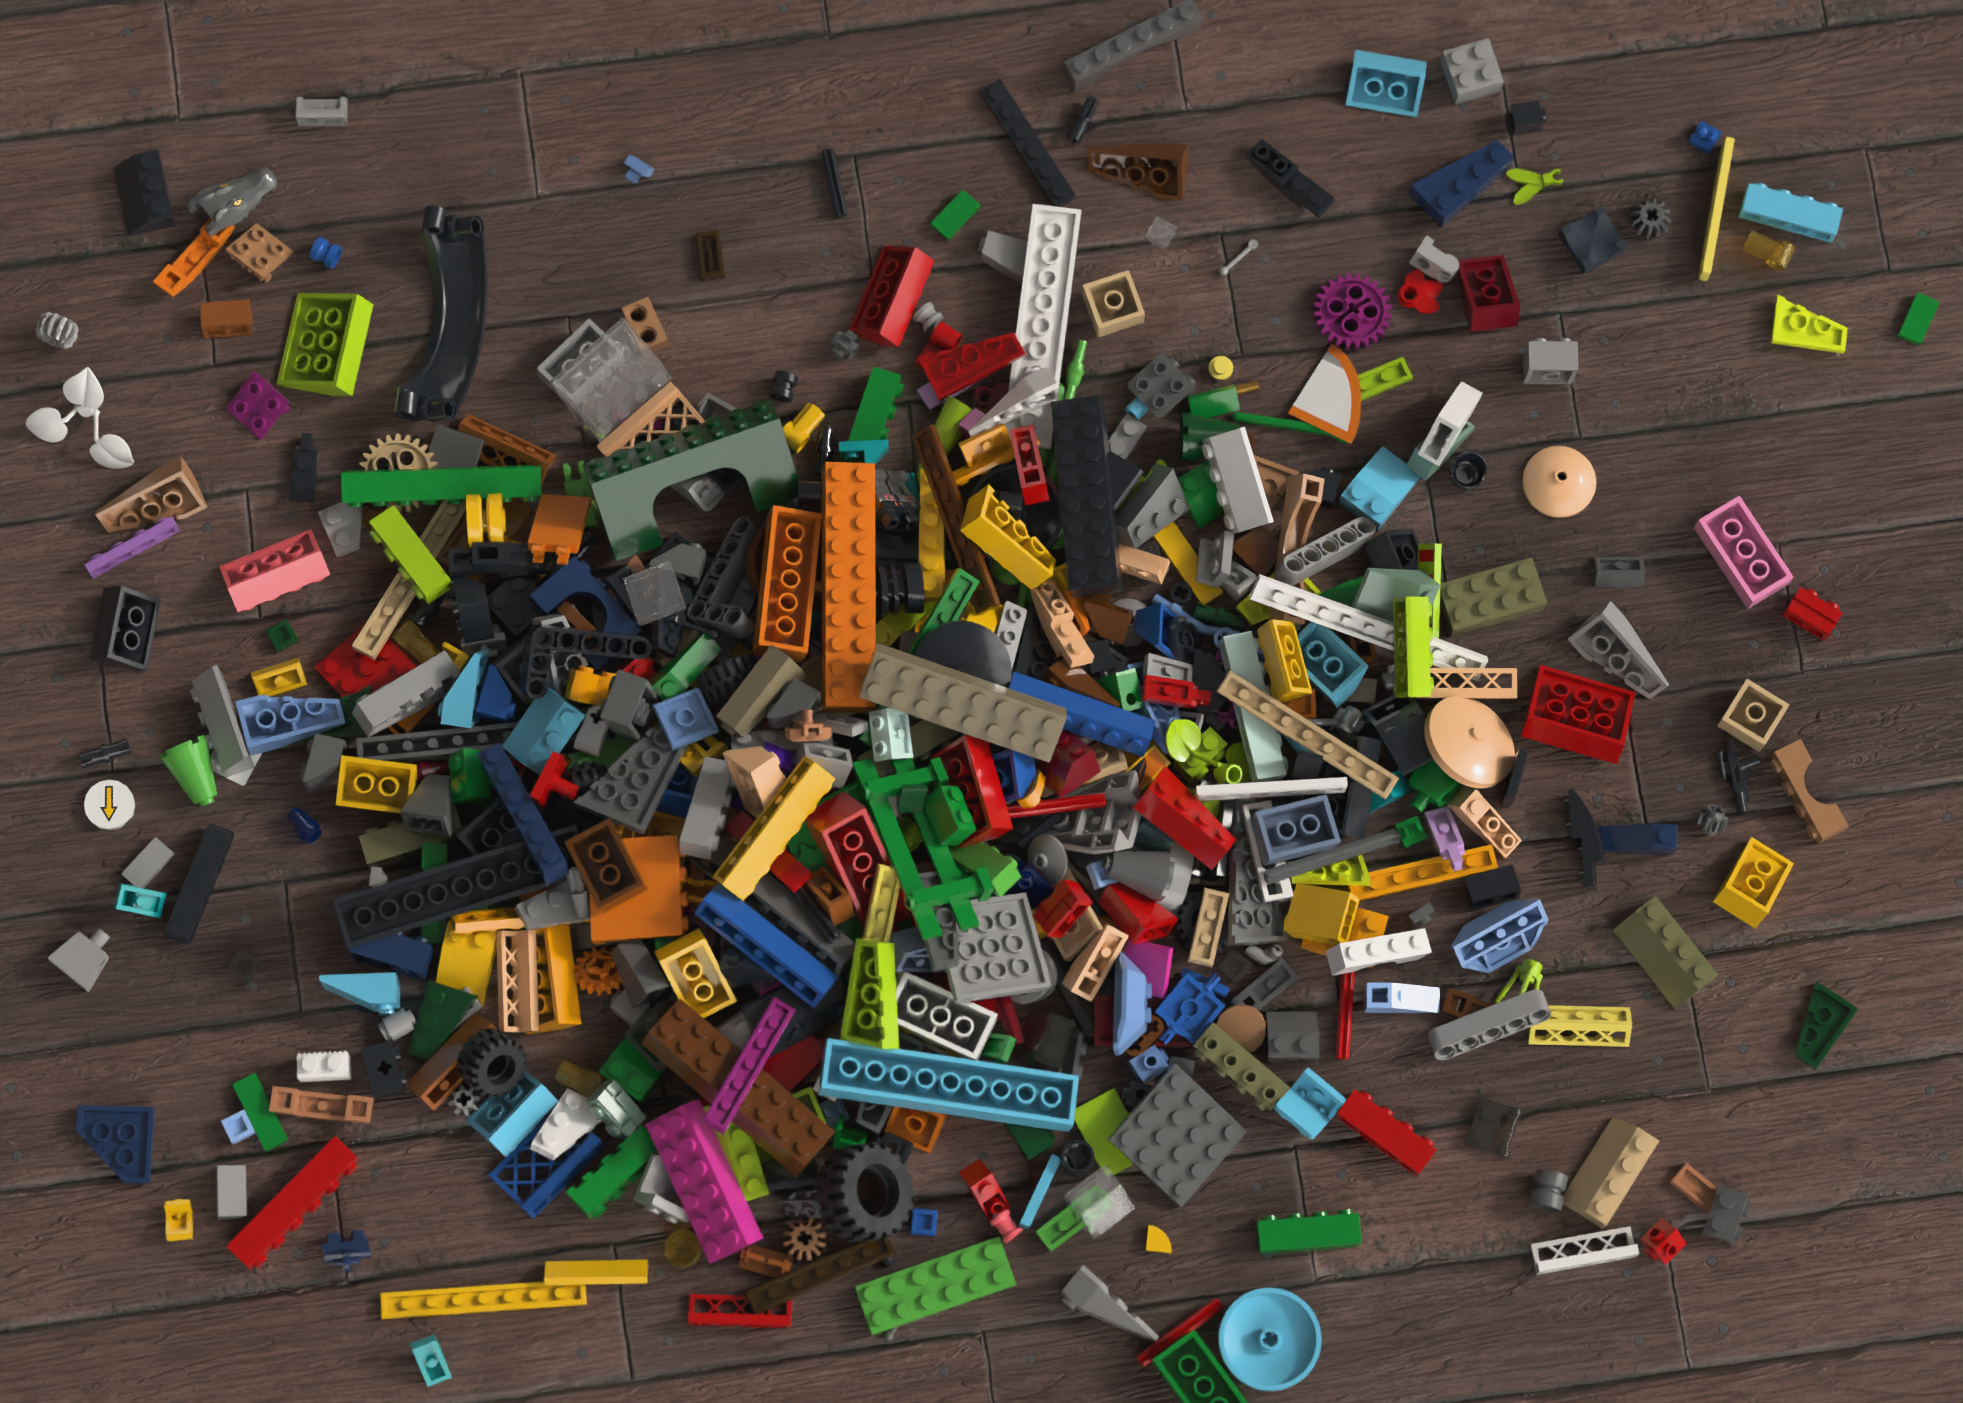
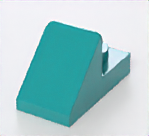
(871, 450)
(139, 900)
(431, 1360)

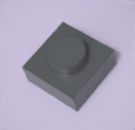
(1421, 916)

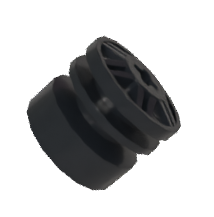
(899, 589)

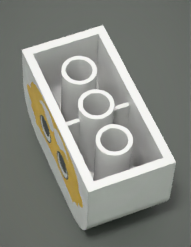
(938, 1022)

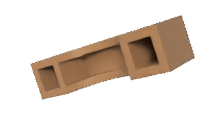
(1822, 819)

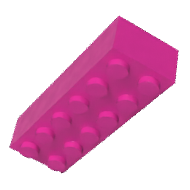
(704, 1181)

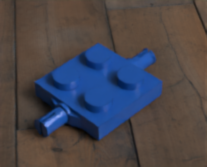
(1189, 1008)

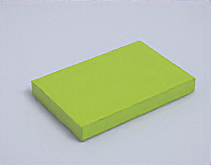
(1097, 1122)

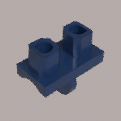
(346, 1252)

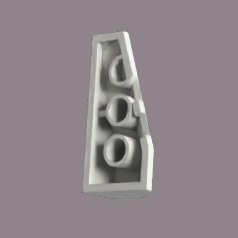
(1028, 395)

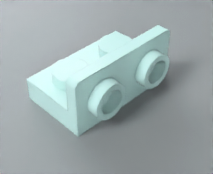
(890, 735)

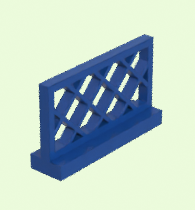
(557, 1179)

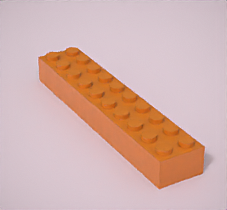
(847, 583)

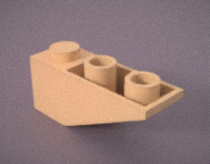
(1484, 820)

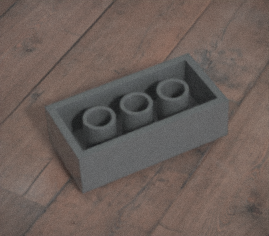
(629, 706)

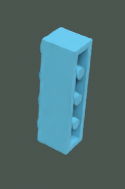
(1791, 212)

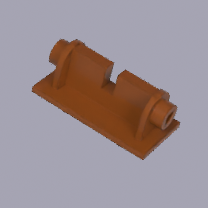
(765, 1261)

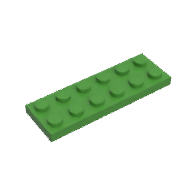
(935, 1286)

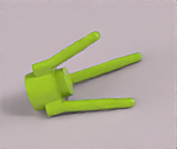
(1528, 972)

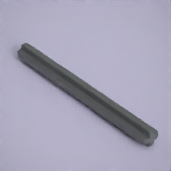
(1331, 856)

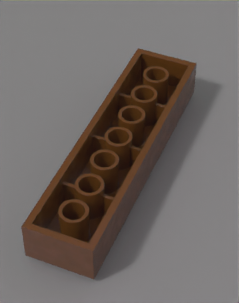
(768, 1111)

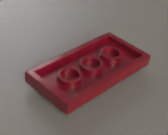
(1104, 1023)

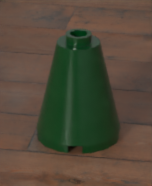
(1195, 429)

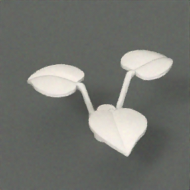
(87, 394)

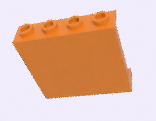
(659, 909)

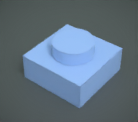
(1098, 876)
(238, 1127)

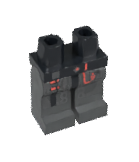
(894, 502)

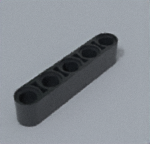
(199, 884)

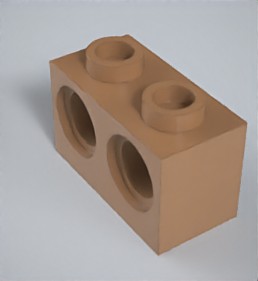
(648, 326)

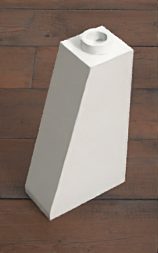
(1450, 423)

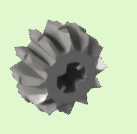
(56, 330)

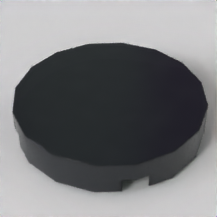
(1182, 639)

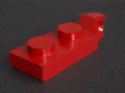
(1173, 692)

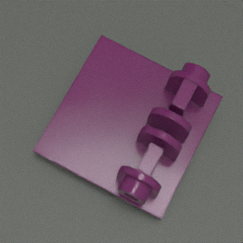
(258, 405)

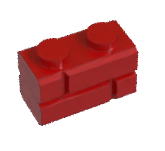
(1813, 613)
(1062, 908)

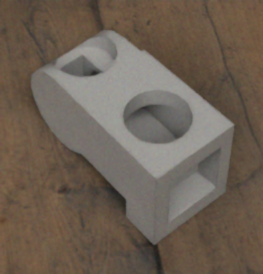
(1434, 262)

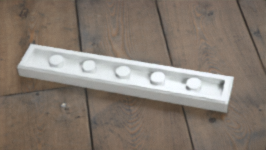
(1271, 789)

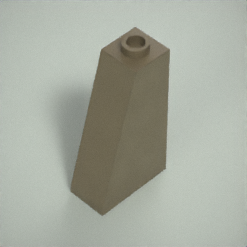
(759, 691)

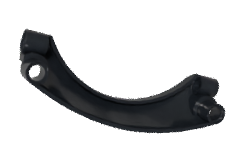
(460, 286)

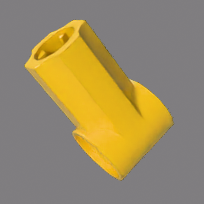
(802, 426)

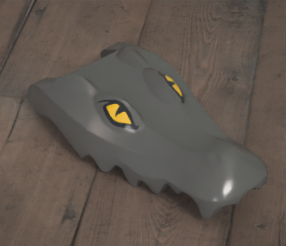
(232, 200)

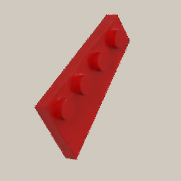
(963, 366)

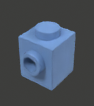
(1149, 1064)

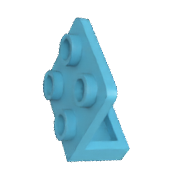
(1310, 1104)

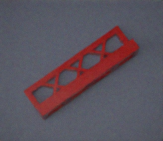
(735, 1319)

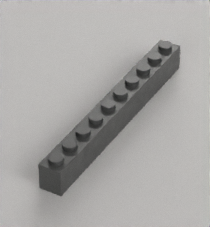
(441, 743)

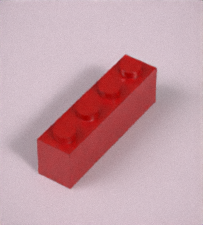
(1386, 1132)

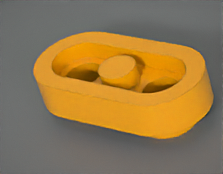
(1033, 793)

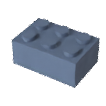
(1295, 830)

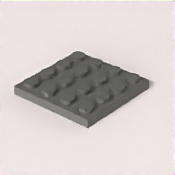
(1177, 1135)

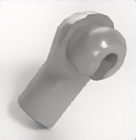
(1265, 956)

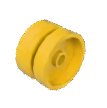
(485, 521)

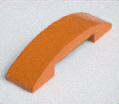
(192, 260)

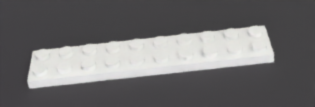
(1045, 304)

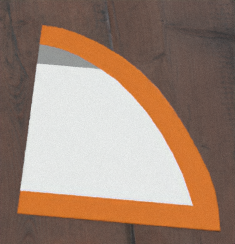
(1331, 397)

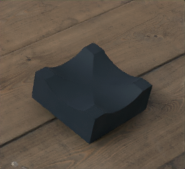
(1592, 240)

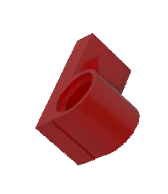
(942, 338)

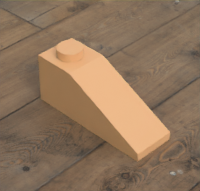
(1095, 962)

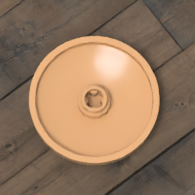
(1469, 742)

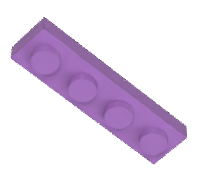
(124, 551)

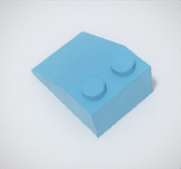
(1379, 488)
(463, 698)
(373, 991)

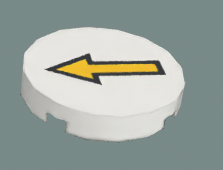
(109, 804)

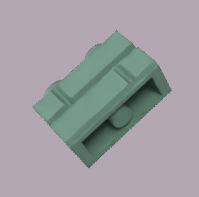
(615, 1109)

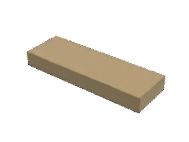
(1208, 927)

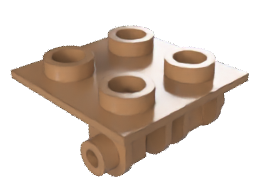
(259, 252)

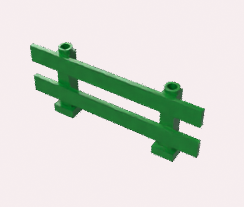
(952, 887)

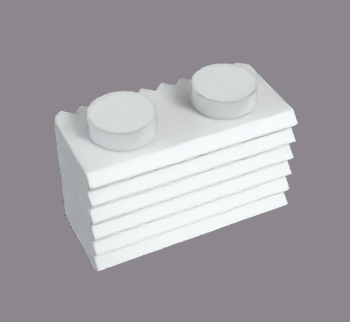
(323, 1066)

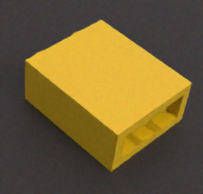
(1321, 914)

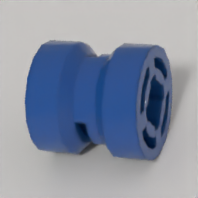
(325, 252)

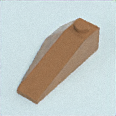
(161, 494)

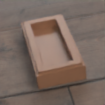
(1695, 1187)

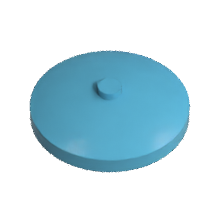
(1269, 1339)

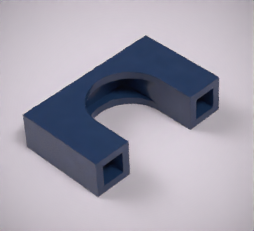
(577, 581)

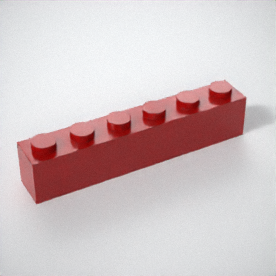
(293, 1203)

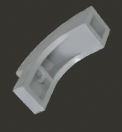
(1181, 879)

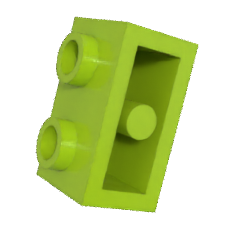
(1212, 747)

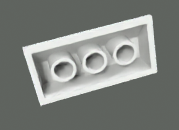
(1237, 480)

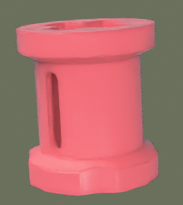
(1006, 1226)

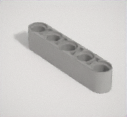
(1325, 551)
(1489, 1024)

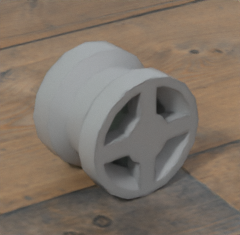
(928, 317)

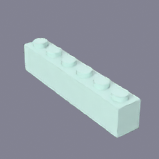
(1258, 738)

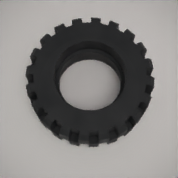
(839, 1192)

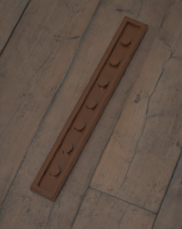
(952, 514)

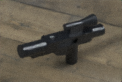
(1738, 771)

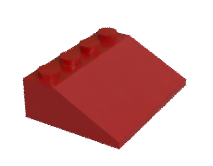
(1578, 714)

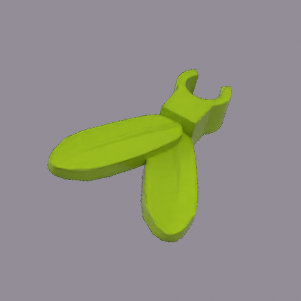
(1534, 183)

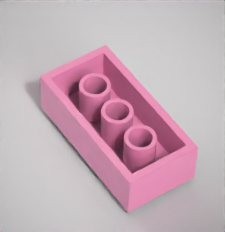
(1743, 552)

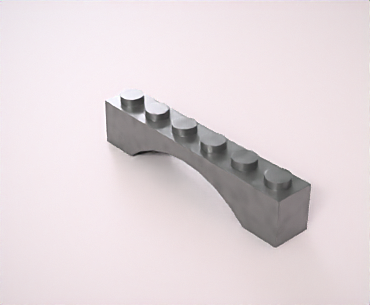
(1162, 28)

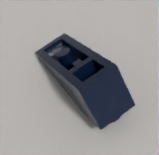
(1640, 838)

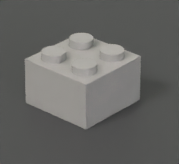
(1471, 71)
(1550, 361)

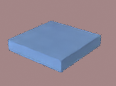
(685, 718)

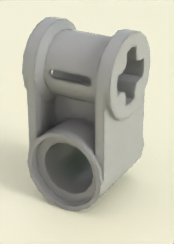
(591, 735)

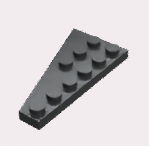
(634, 782)
(1249, 917)

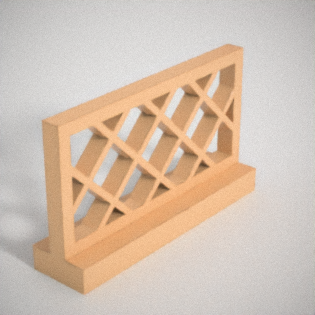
(645, 418)

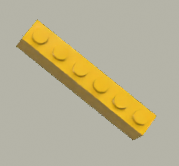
(774, 828)

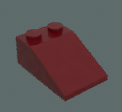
(1488, 293)

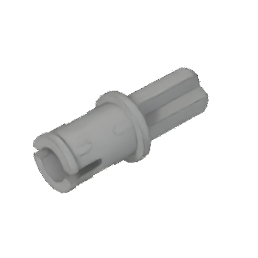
(578, 893)

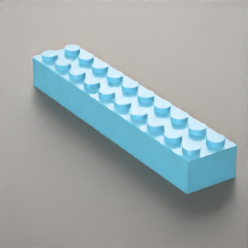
(948, 1085)

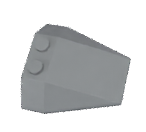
(1106, 827)

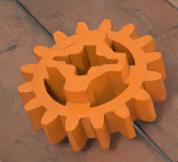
(597, 971)

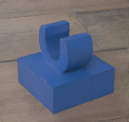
(1705, 137)

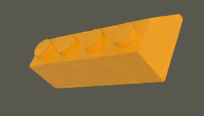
(556, 980)

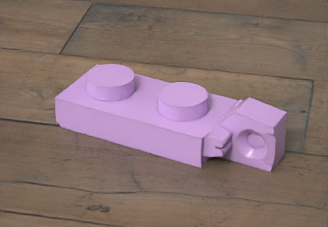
(1446, 836)

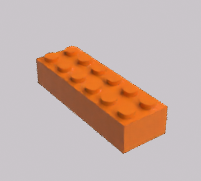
(787, 582)

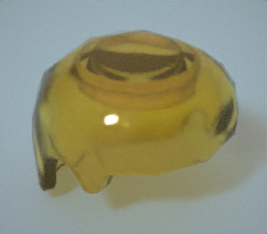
(682, 1248)

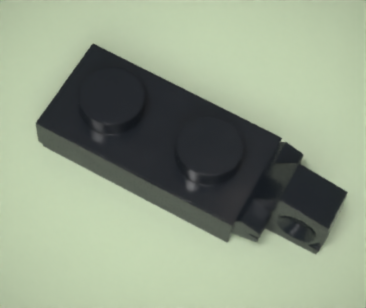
(304, 470)

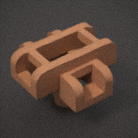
(807, 729)

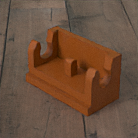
(226, 318)

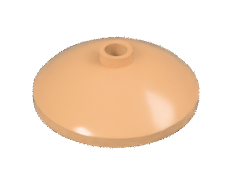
(1555, 496)

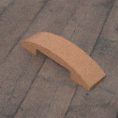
(321, 1105)

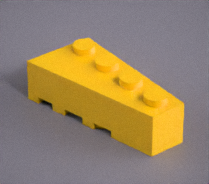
(1006, 539)

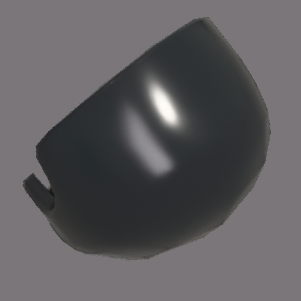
(1468, 470)

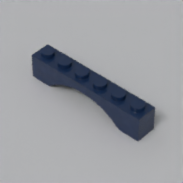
(524, 813)

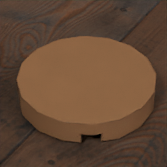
(1243, 1025)

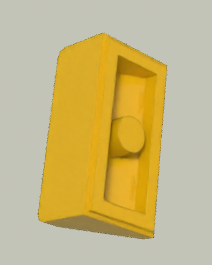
(279, 678)

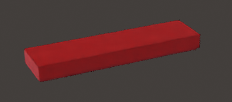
(784, 866)

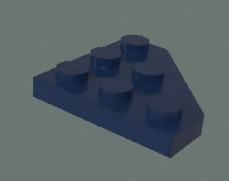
(121, 1138)

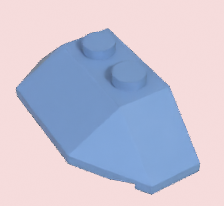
(1500, 935)
(1129, 1004)

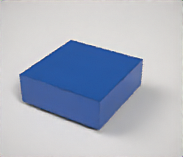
(923, 1222)

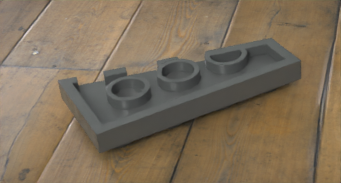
(942, 950)

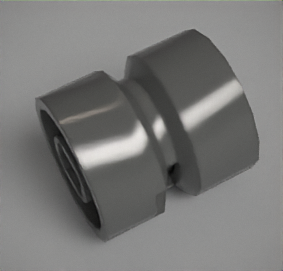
(1548, 1190)

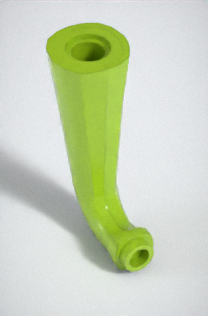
(947, 425)

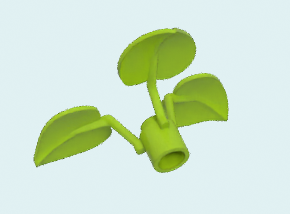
(1185, 736)

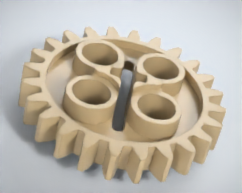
(399, 446)

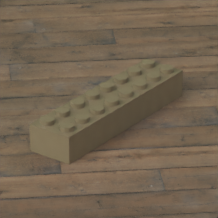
(962, 702)

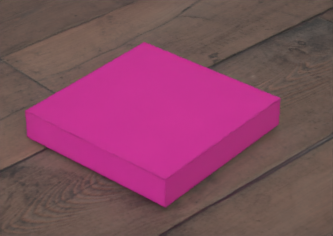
(1153, 962)

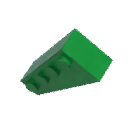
(613, 1174)

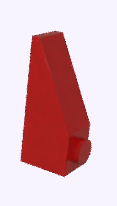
(1029, 465)

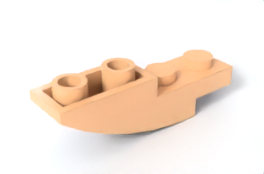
(1058, 625)

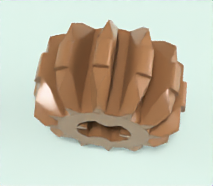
(810, 1232)

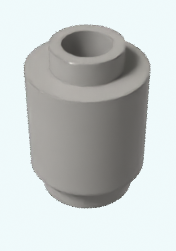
(397, 1024)

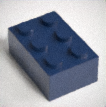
(397, 955)

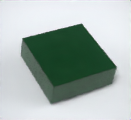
(282, 636)

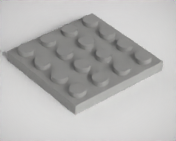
(1000, 954)

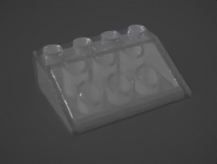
(610, 380)

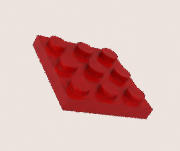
(352, 671)

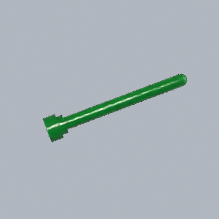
(1280, 423)

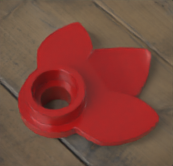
(1423, 293)

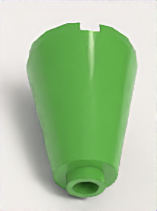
(192, 769)

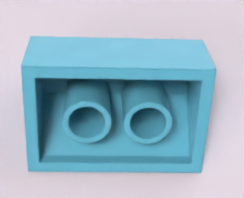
(1386, 83)
(1330, 663)
(543, 729)
(511, 1117)

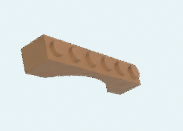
(1300, 507)

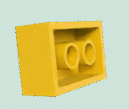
(695, 974)

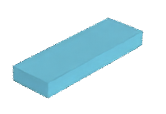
(1040, 1192)

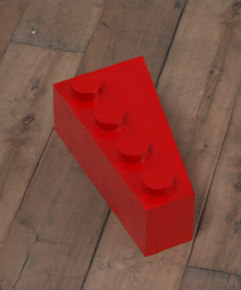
(1184, 818)

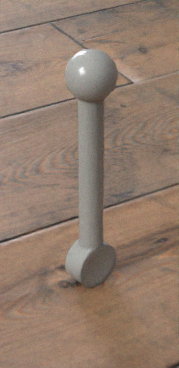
(1252, 245)

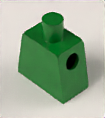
(1123, 688)
(1432, 786)

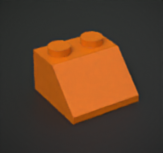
(916, 1126)

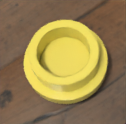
(1220, 368)

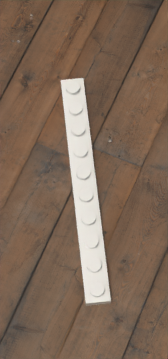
(1355, 622)

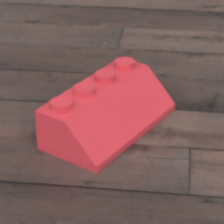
(274, 571)

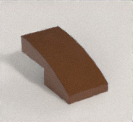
(1462, 1004)

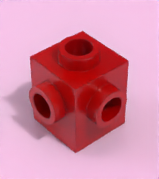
(1662, 1242)

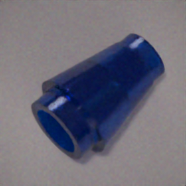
(305, 827)

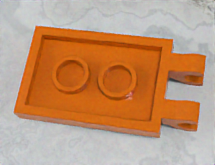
(558, 526)

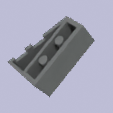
(1151, 508)

